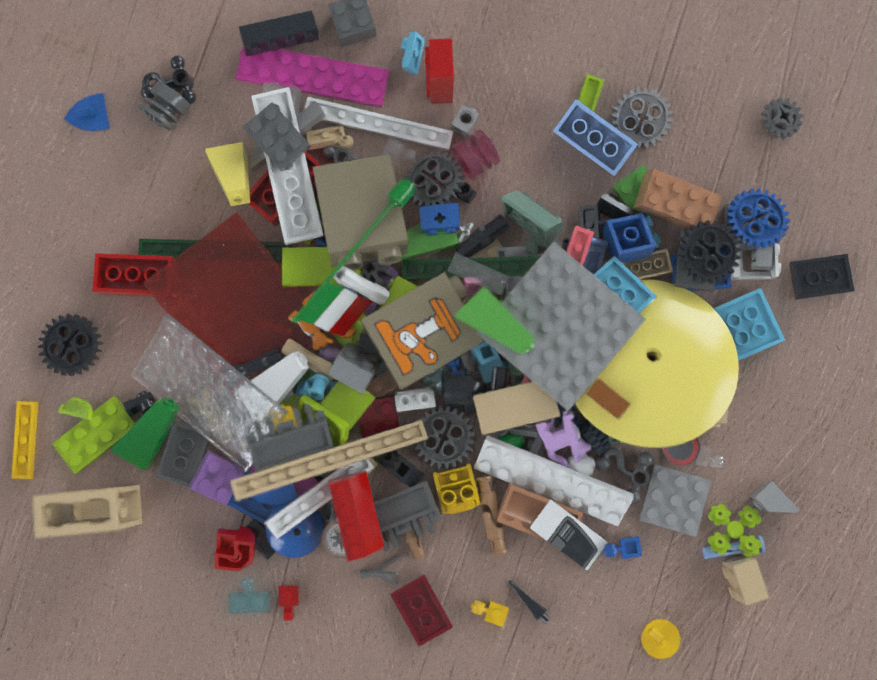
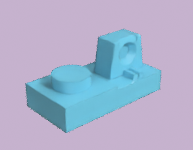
(413, 50)

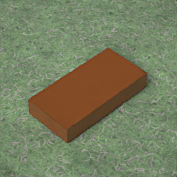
(608, 399)

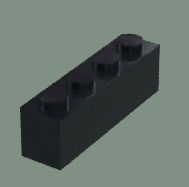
(279, 33)

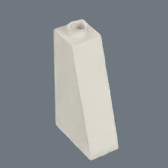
(282, 376)

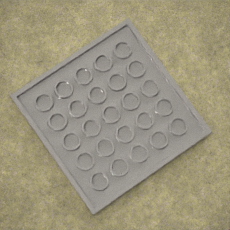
(574, 322)

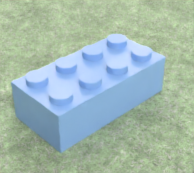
(595, 137)

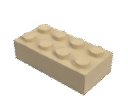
(653, 266)

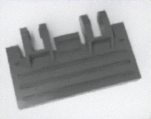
(290, 441)
(405, 506)

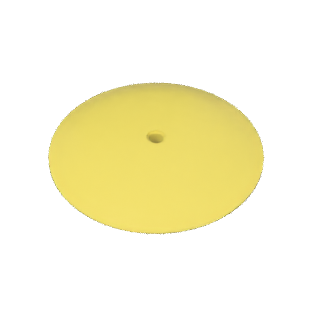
(687, 383)

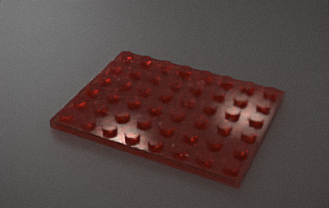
(231, 295)

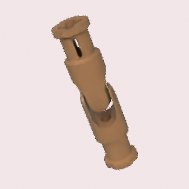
(489, 501)

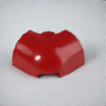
(234, 549)

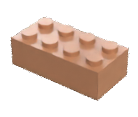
(676, 200)

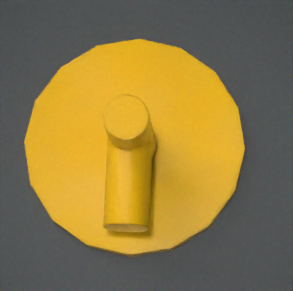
(660, 639)

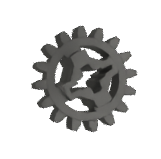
(784, 110)

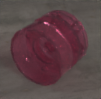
(477, 153)

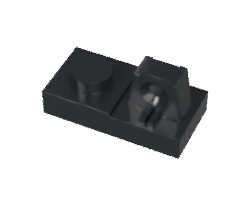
(612, 208)

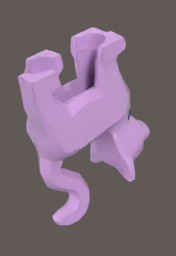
(561, 437)

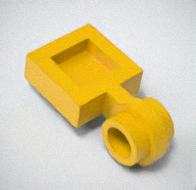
(495, 613)

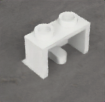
(414, 399)

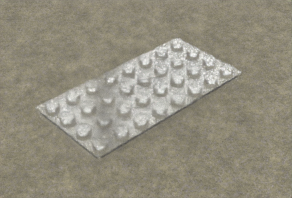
(208, 390)

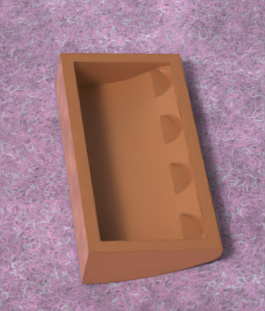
(523, 506)

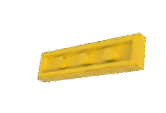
(24, 440)

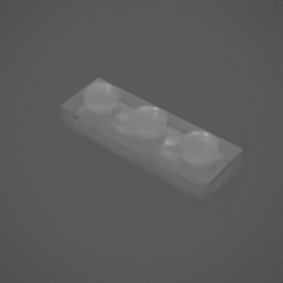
(478, 273)

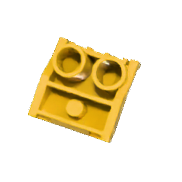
(456, 490)

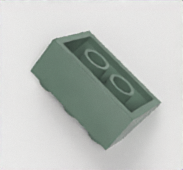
(532, 216)

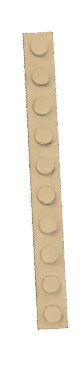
(328, 460)

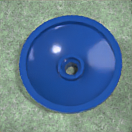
(299, 544)

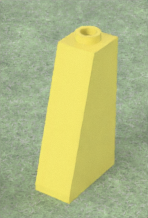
(231, 170)

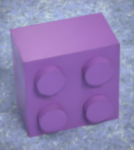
(214, 477)

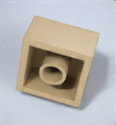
(744, 580)

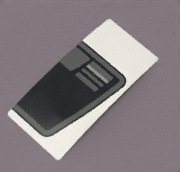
(568, 534)

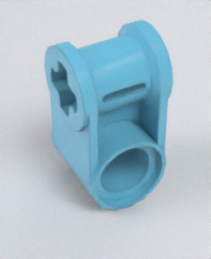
(313, 387)

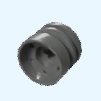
(164, 106)

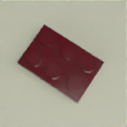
(421, 610)

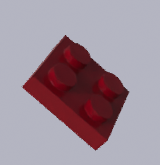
(379, 417)

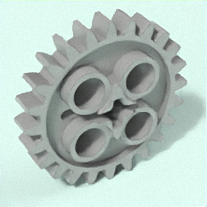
(657, 124)

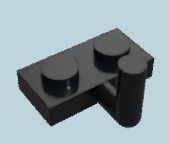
(590, 219)

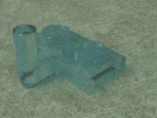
(249, 601)

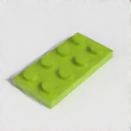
(93, 438)

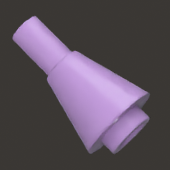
(329, 353)

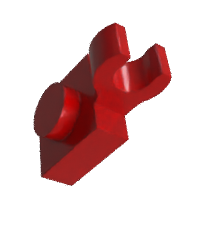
(288, 597)

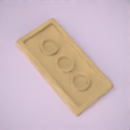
(514, 407)

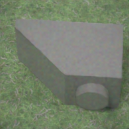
(772, 499)

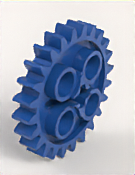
(748, 203)

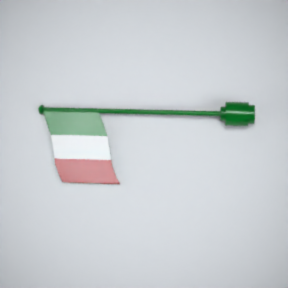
(335, 306)

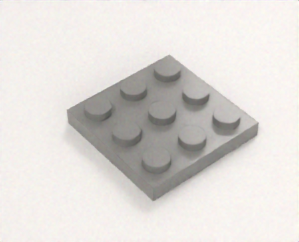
(674, 500)

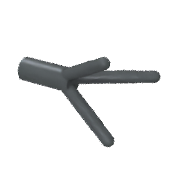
(379, 573)

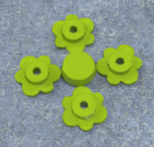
(734, 530)

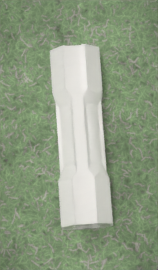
(363, 286)

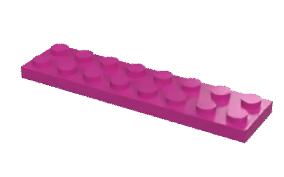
(316, 75)

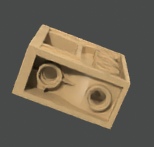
(87, 511)

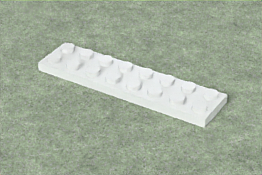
(293, 185)
(553, 480)

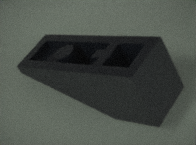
(400, 467)

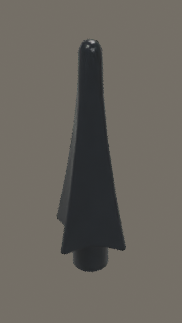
(536, 609)

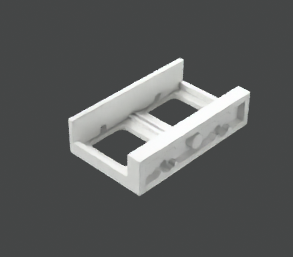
(739, 273)

